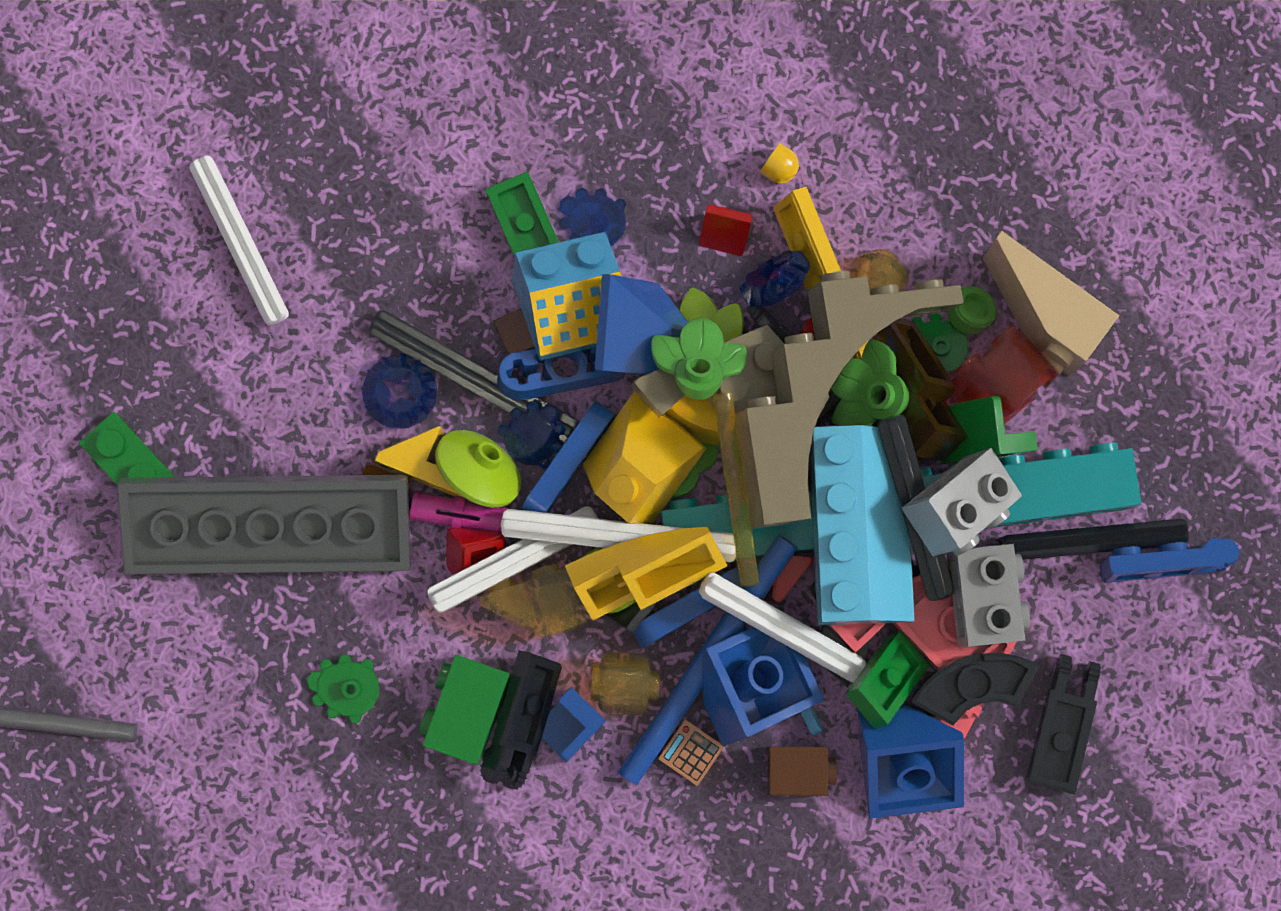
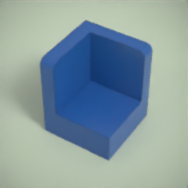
(571, 725)

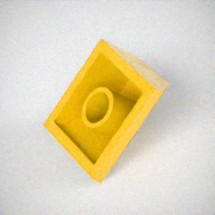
(641, 461)

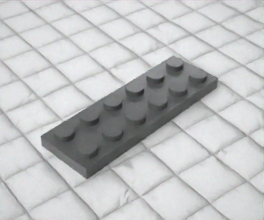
(264, 524)

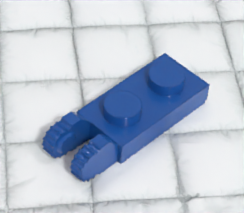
(1170, 561)

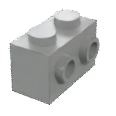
(963, 503)
(988, 596)

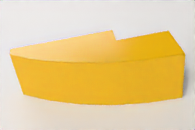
(644, 569)

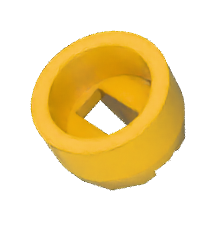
(781, 165)

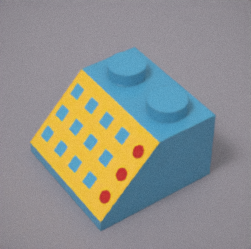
(562, 292)

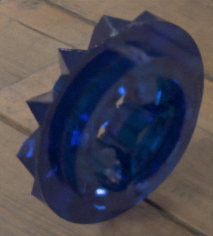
(775, 279)
(403, 412)

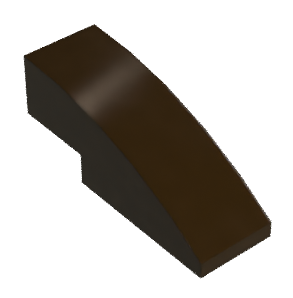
(929, 418)

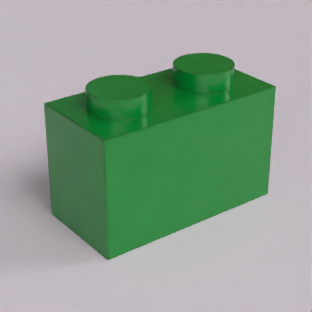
(465, 709)

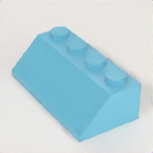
(858, 530)

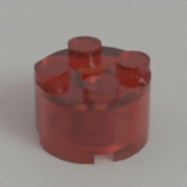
(1008, 370)

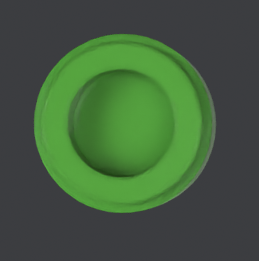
(975, 313)

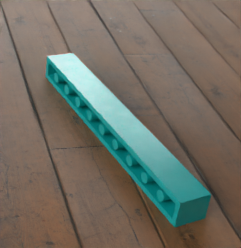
(1049, 488)

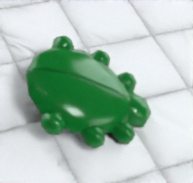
(945, 340)
(345, 687)

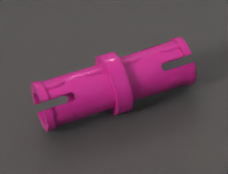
(427, 507)

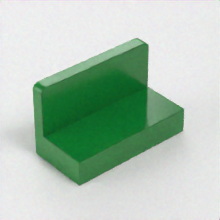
(985, 429)

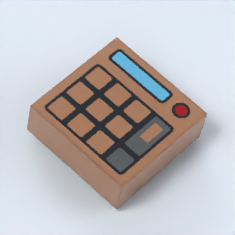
(691, 752)

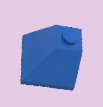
(628, 319)
(754, 684)
(911, 764)

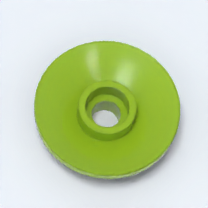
(478, 468)

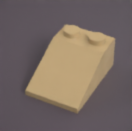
(1047, 305)

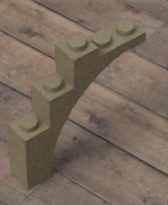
(779, 436)

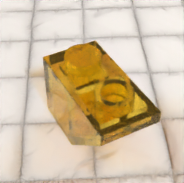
(541, 605)

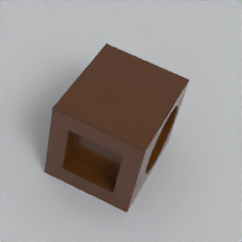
(800, 771)

